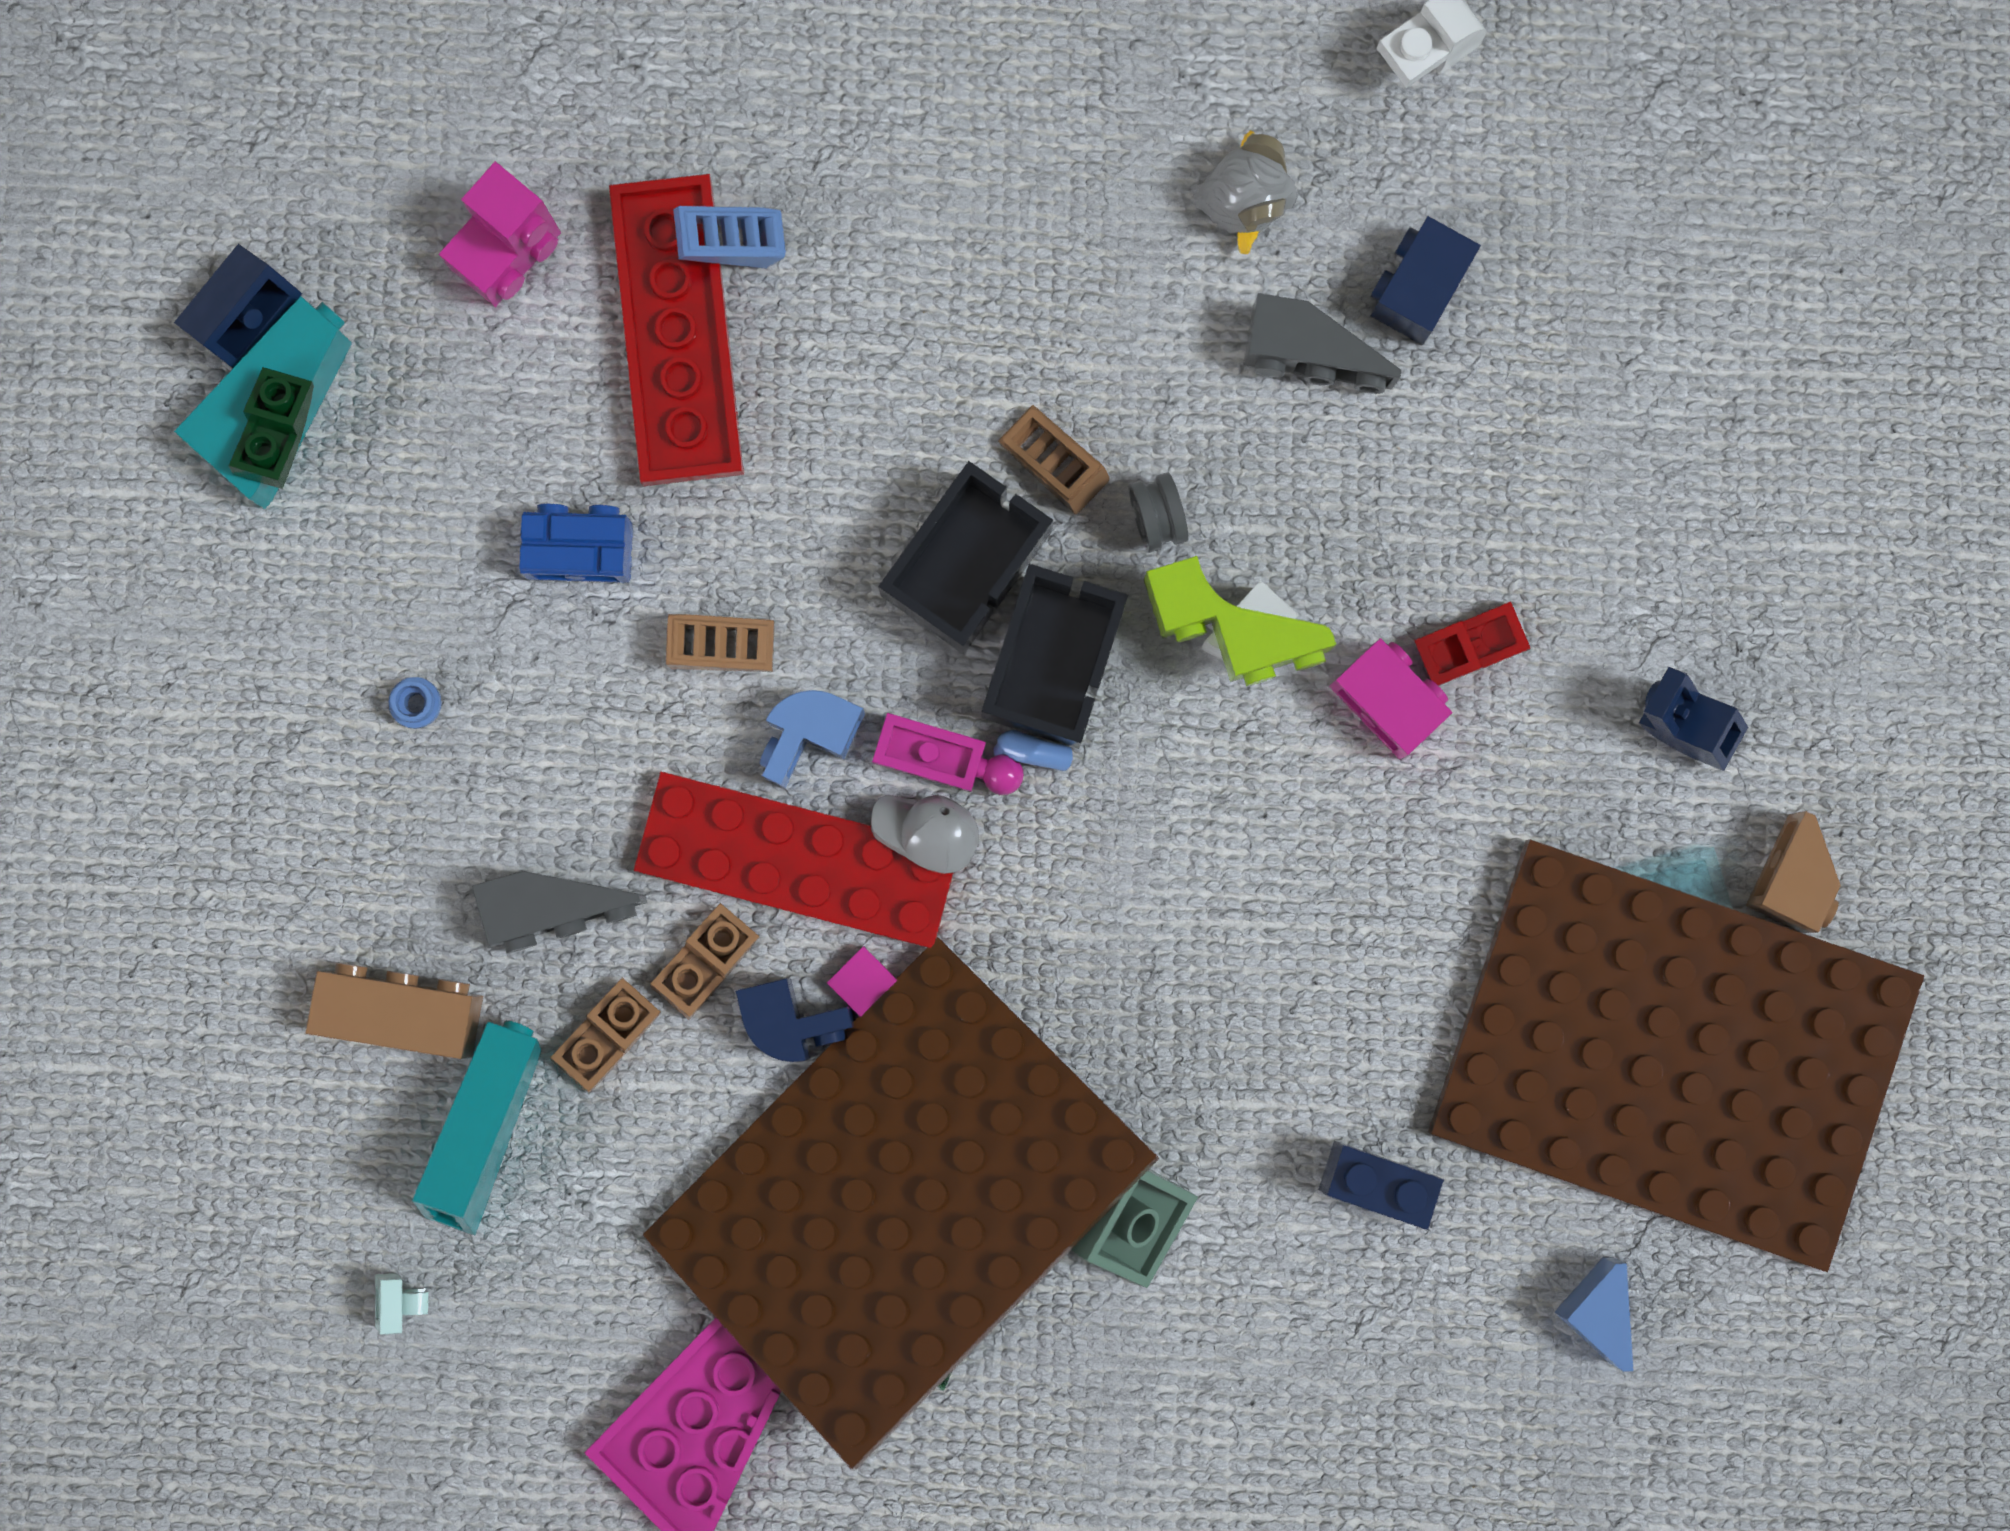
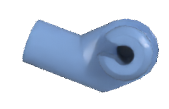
(1033, 750)

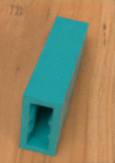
(300, 344)
(478, 1128)

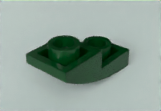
(273, 429)

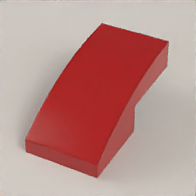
(1472, 644)

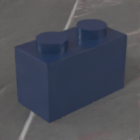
(1425, 279)
(237, 306)
(1381, 1185)

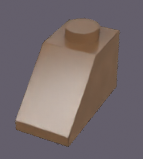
(1798, 878)

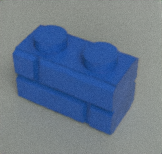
(576, 545)

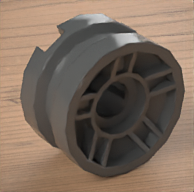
(1158, 512)

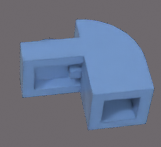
(812, 719)

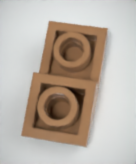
(704, 961)
(605, 1035)

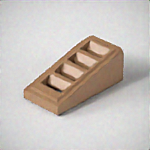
(1084, 488)
(700, 623)

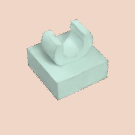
(393, 1302)

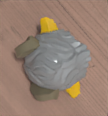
(1248, 189)

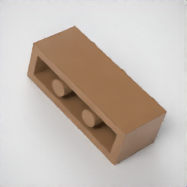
(395, 1011)

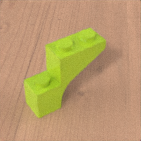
(1248, 639)

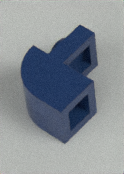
(1692, 721)
(775, 1023)

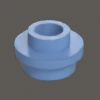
(400, 698)

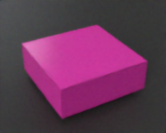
(862, 981)

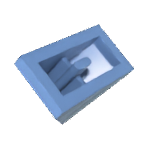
(1601, 1312)

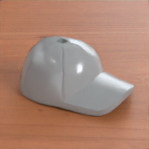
(927, 831)

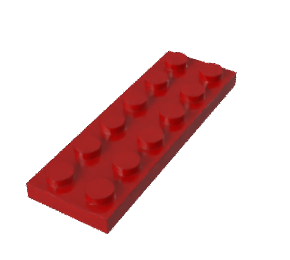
(674, 337)
(788, 860)

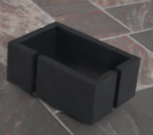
(965, 557)
(1053, 656)

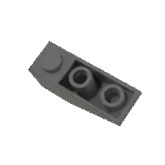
(1305, 341)
(532, 904)

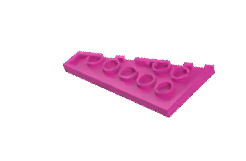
(689, 1433)

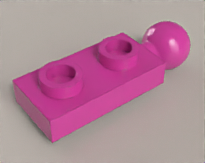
(943, 757)

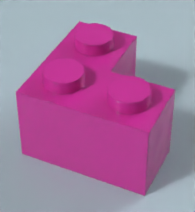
(502, 237)

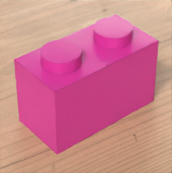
(1392, 697)

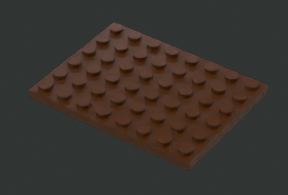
(1676, 1054)
(898, 1201)

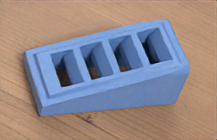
(760, 232)

